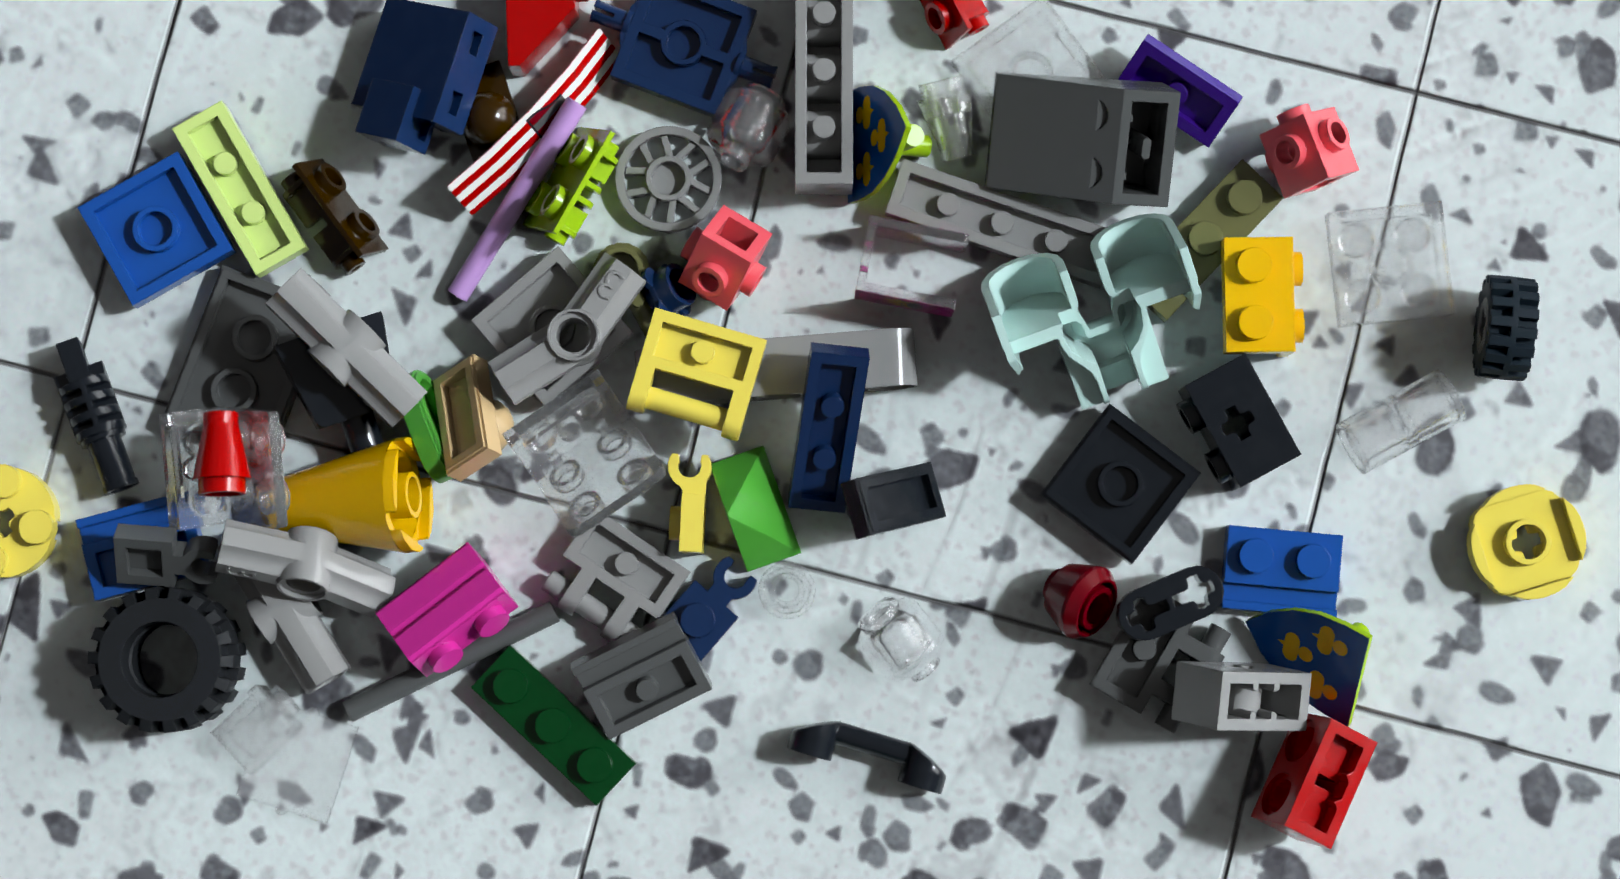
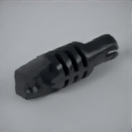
(95, 416)

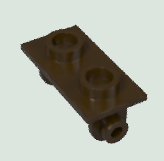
(319, 192)

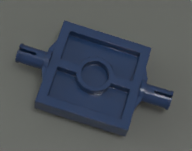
(684, 49)

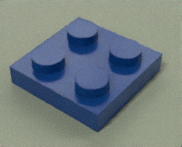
(157, 230)

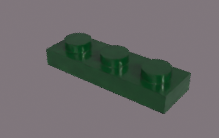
(553, 725)

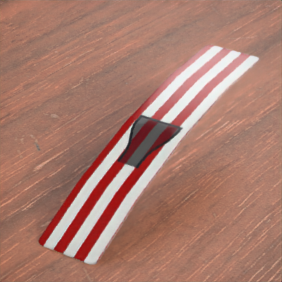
(511, 152)

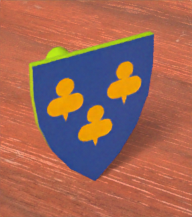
(880, 140)
(1317, 645)

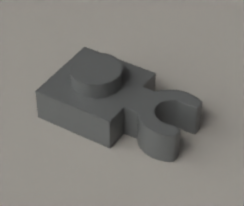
(156, 558)

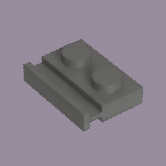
(641, 675)

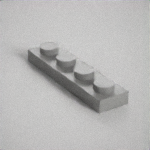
(993, 219)

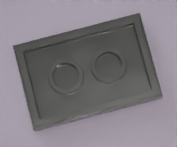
(234, 353)

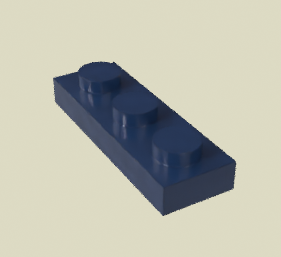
(828, 426)

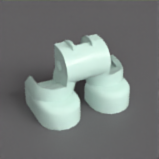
(1139, 266)

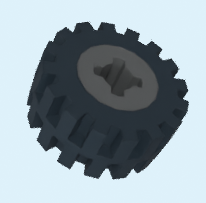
(1505, 327)

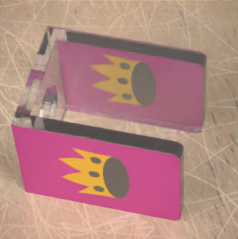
(913, 234)

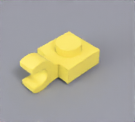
(689, 519)

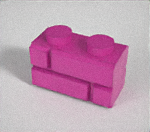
(447, 611)

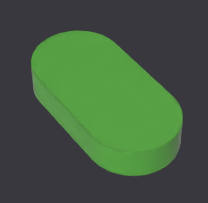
(425, 430)

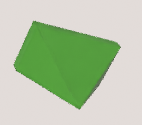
(755, 508)

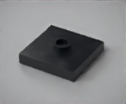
(1120, 484)

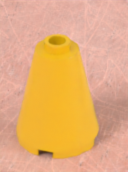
(366, 498)

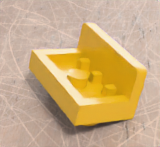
(1260, 295)

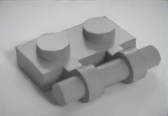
(624, 564)

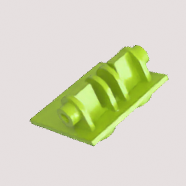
(583, 157)

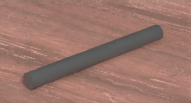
(482, 647)

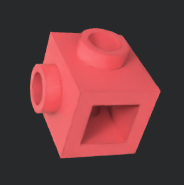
(1308, 150)
(725, 258)

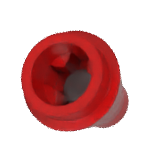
(221, 456)

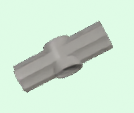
(346, 347)
(297, 633)

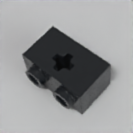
(1240, 392)

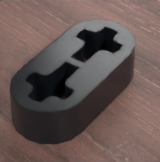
(1175, 616)

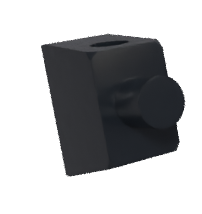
(325, 398)

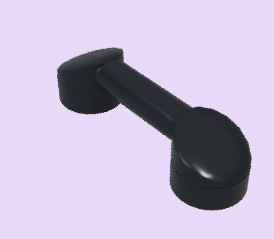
(916, 768)

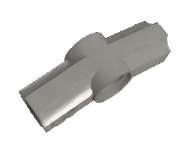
(596, 304)
(305, 565)

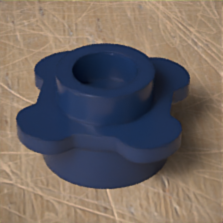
(665, 291)

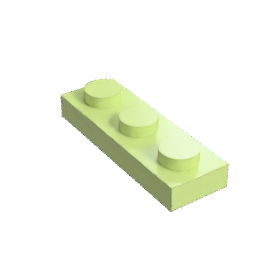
(240, 189)

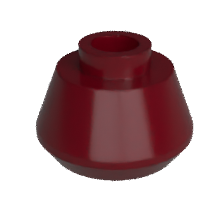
(1080, 598)

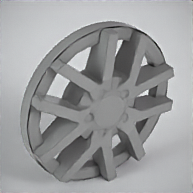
(668, 179)

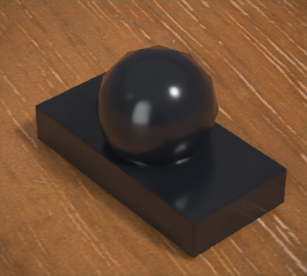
(893, 500)

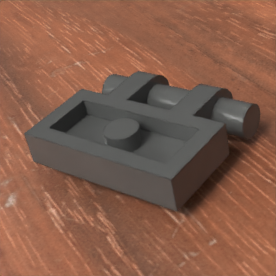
(1135, 667)

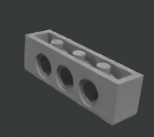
(823, 97)

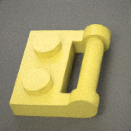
(699, 354)

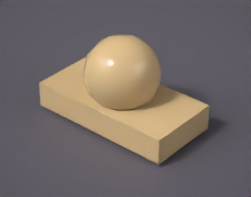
(469, 418)

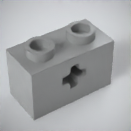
(1241, 696)

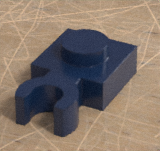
(705, 612)

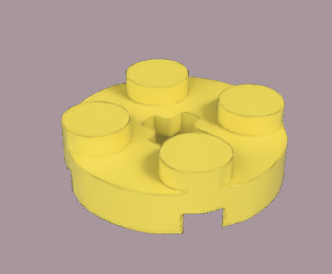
(1540, 512)
(33, 525)

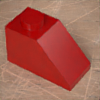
(535, 29)

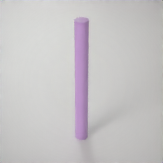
(517, 199)

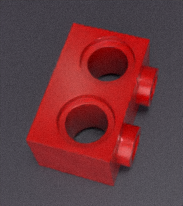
(1314, 781)

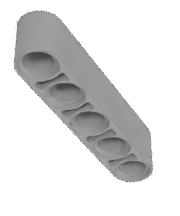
(786, 360)

